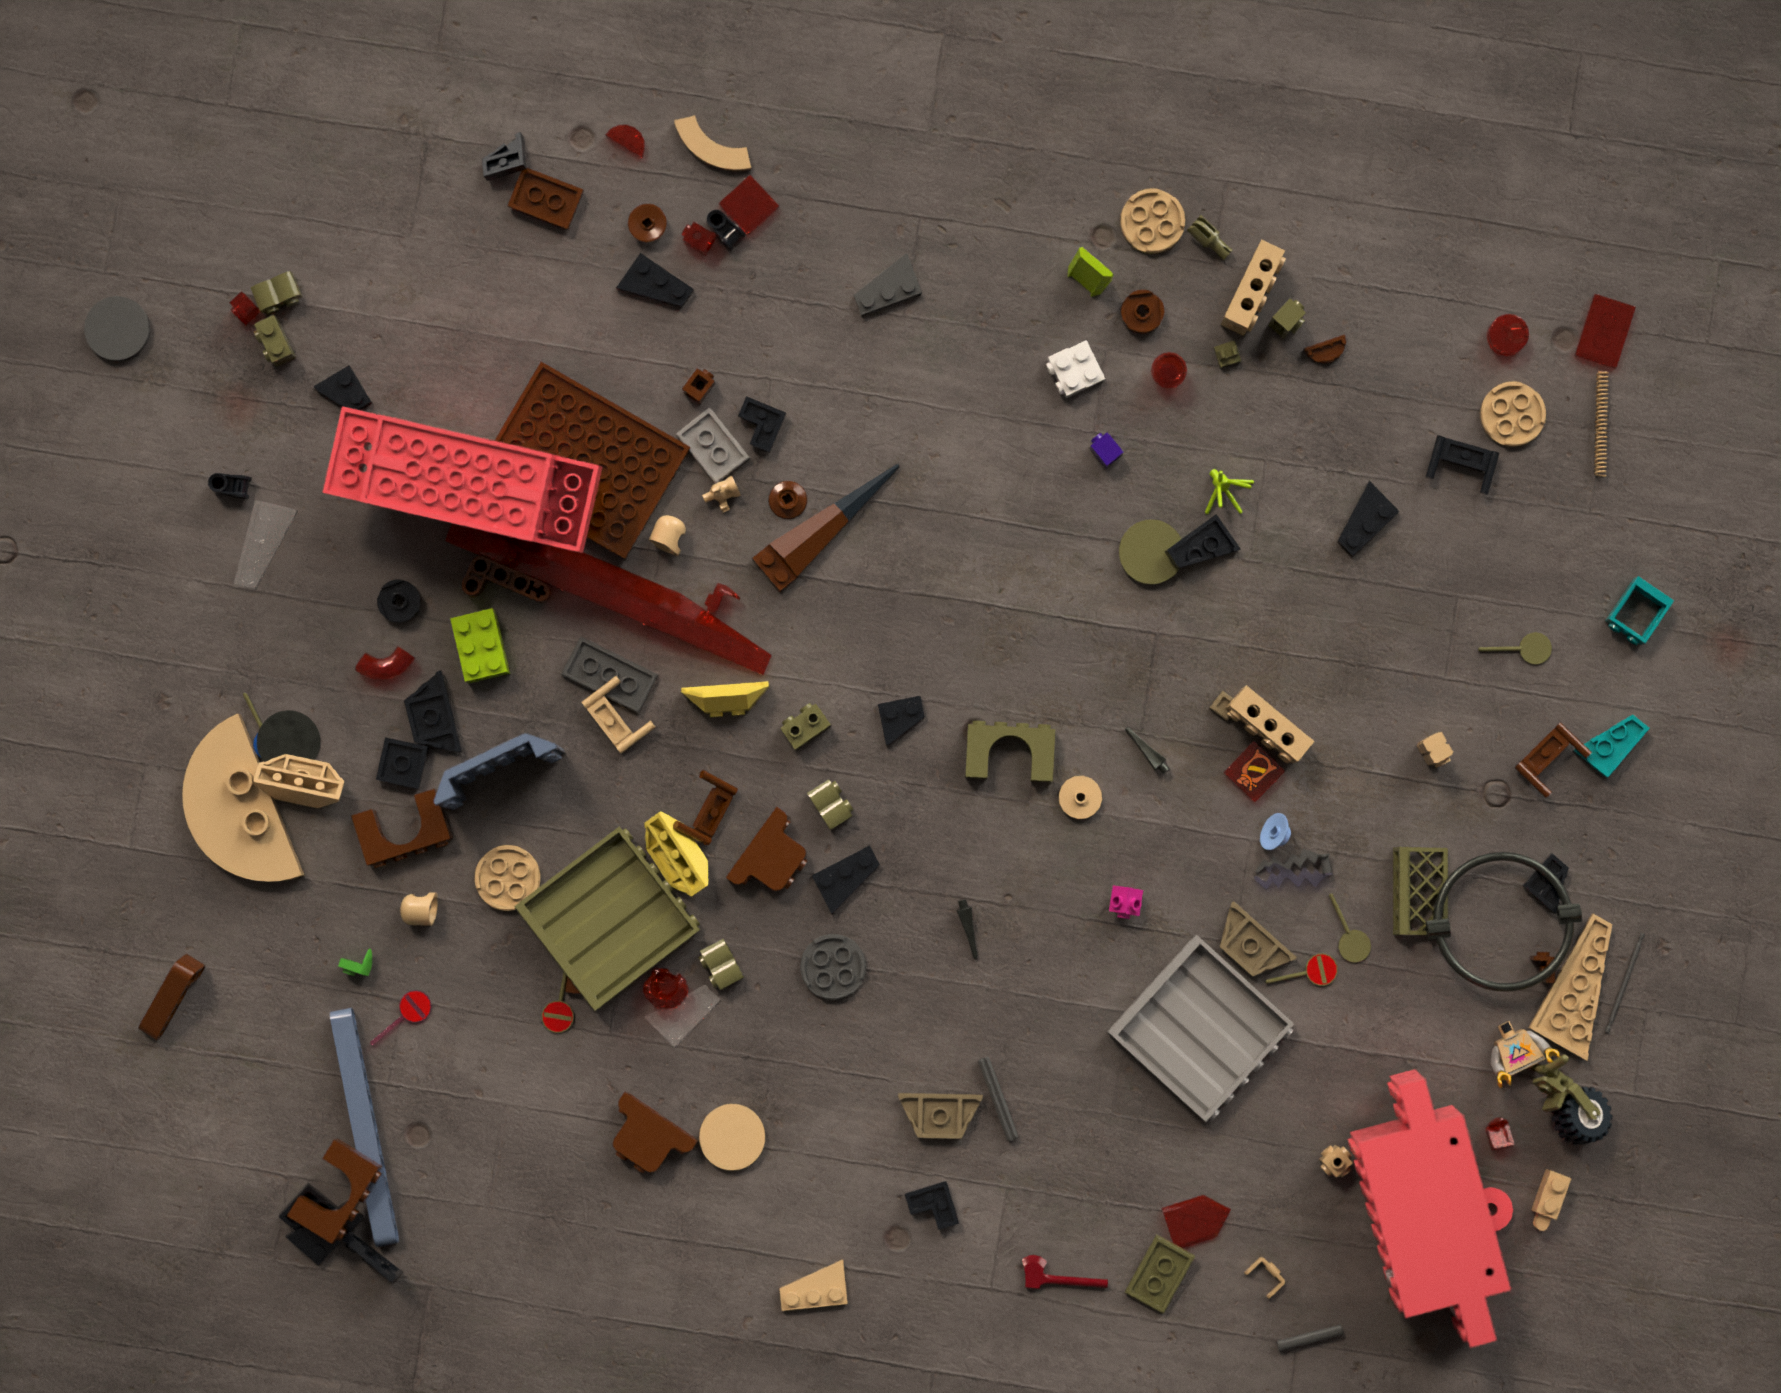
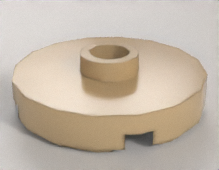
(1076, 808)

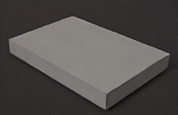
(713, 446)

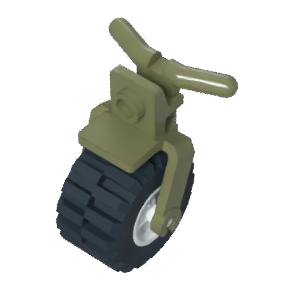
(1578, 1111)

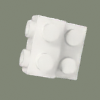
(1074, 369)

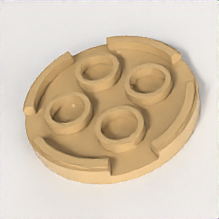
(1152, 221)
(1512, 414)
(506, 876)
(732, 1136)

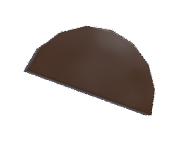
(1326, 351)

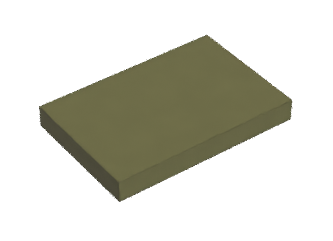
(1159, 1273)

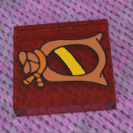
(1254, 771)

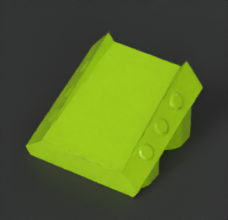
(1089, 272)

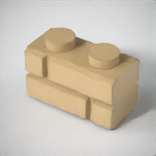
(1435, 750)

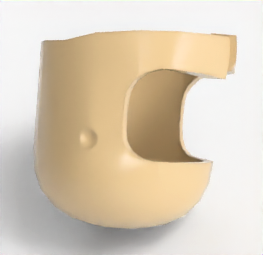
(667, 533)
(417, 909)

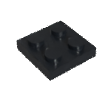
(402, 763)

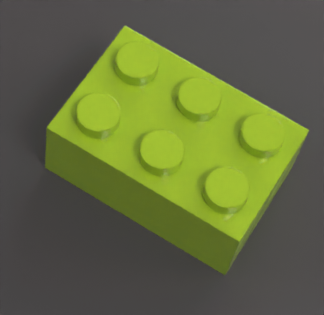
(480, 645)

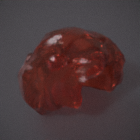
(665, 989)

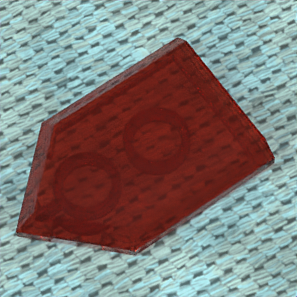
(1194, 1220)

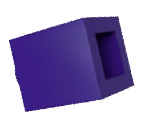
(1105, 449)

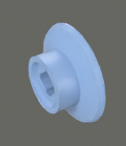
(1275, 832)

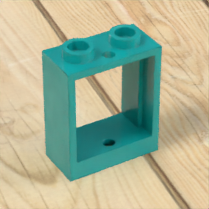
(1651, 593)

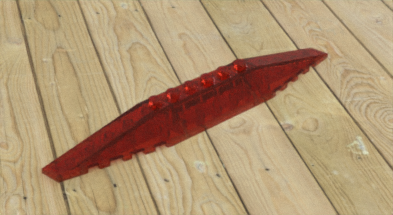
(623, 594)

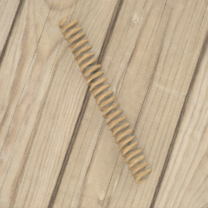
(1599, 424)

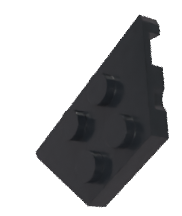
(432, 715)

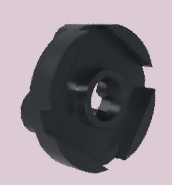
(387, 596)

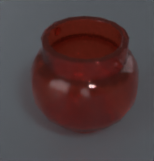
(1169, 370)

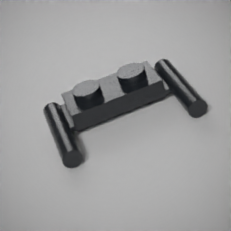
(1466, 456)

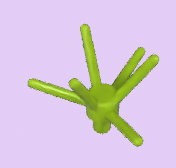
(1221, 485)

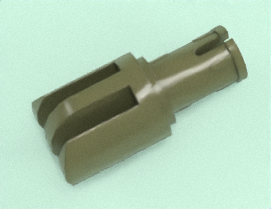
(1208, 236)

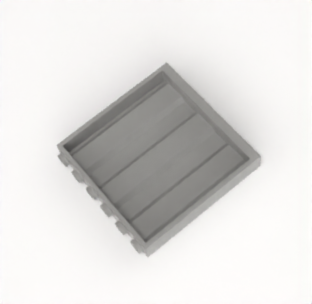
(1201, 1028)

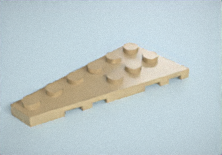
(1573, 999)

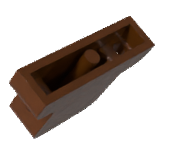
(770, 856)
(648, 1135)

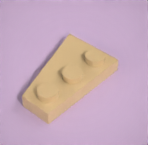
(818, 1289)

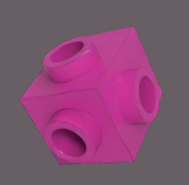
(1126, 901)

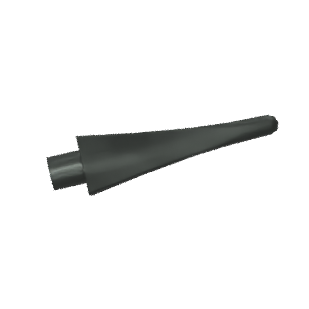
(1155, 759)
(966, 918)

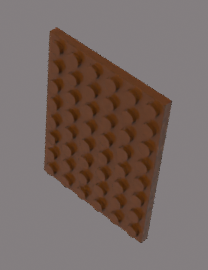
(580, 425)

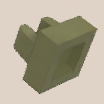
(1227, 354)

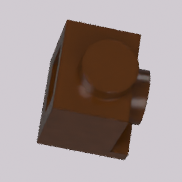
(690, 387)

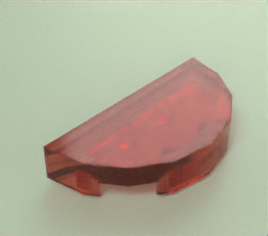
(628, 137)

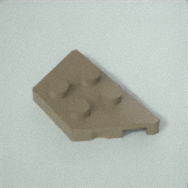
(1251, 943)
(940, 1113)

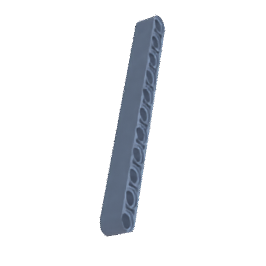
(363, 1122)

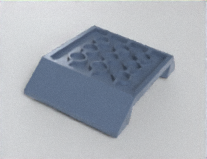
(450, 792)

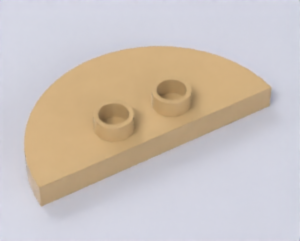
(232, 816)

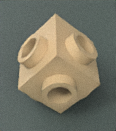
(1328, 1157)

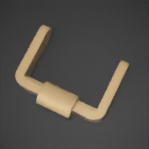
(1274, 1271)

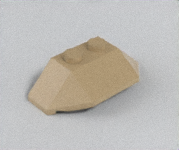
(299, 781)

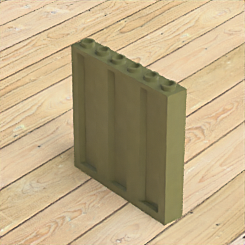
(608, 918)

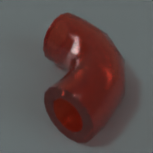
(384, 667)

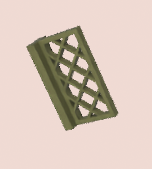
(1402, 887)

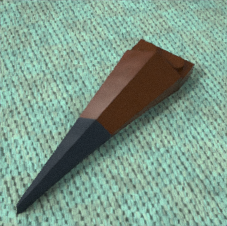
(792, 552)

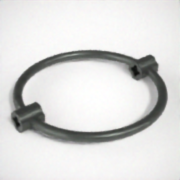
(1566, 914)

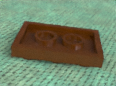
(545, 198)

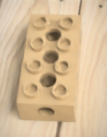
(1267, 257)
(1298, 740)

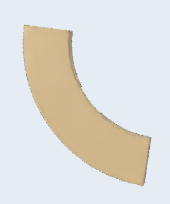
(708, 151)

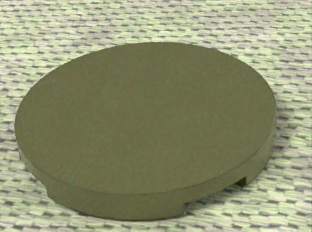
(1143, 551)

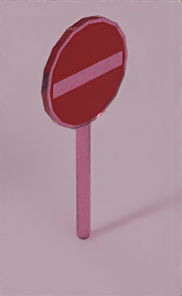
(413, 1007)

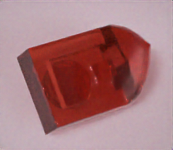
(713, 600)
(1499, 1134)

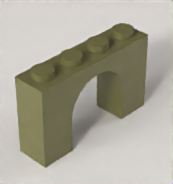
(1039, 741)

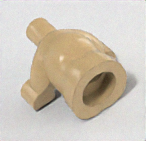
(721, 492)

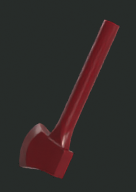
(1034, 1275)

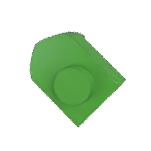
(352, 967)

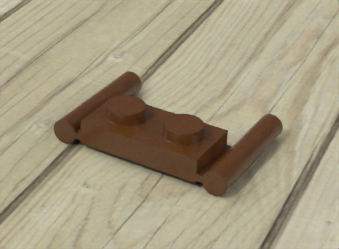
(1545, 753)
(711, 811)

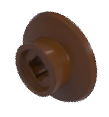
(641, 215)
(793, 508)

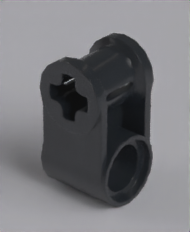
(725, 229)
(234, 485)

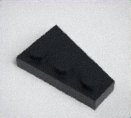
(315, 1246)

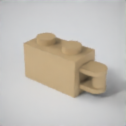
(1549, 1198)

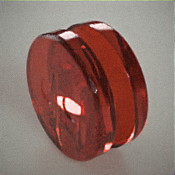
(1507, 334)

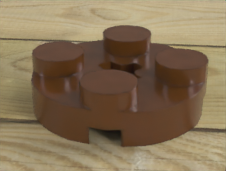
(1134, 321)

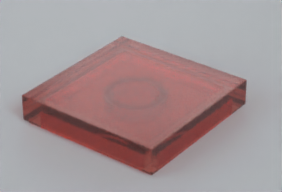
(748, 205)

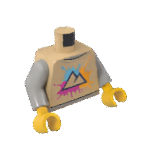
(1517, 1052)

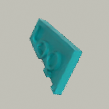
(1614, 745)

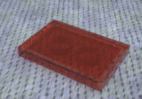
(1605, 331)

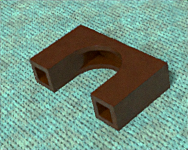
(378, 849)
(361, 1174)

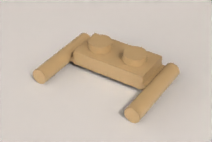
(611, 721)

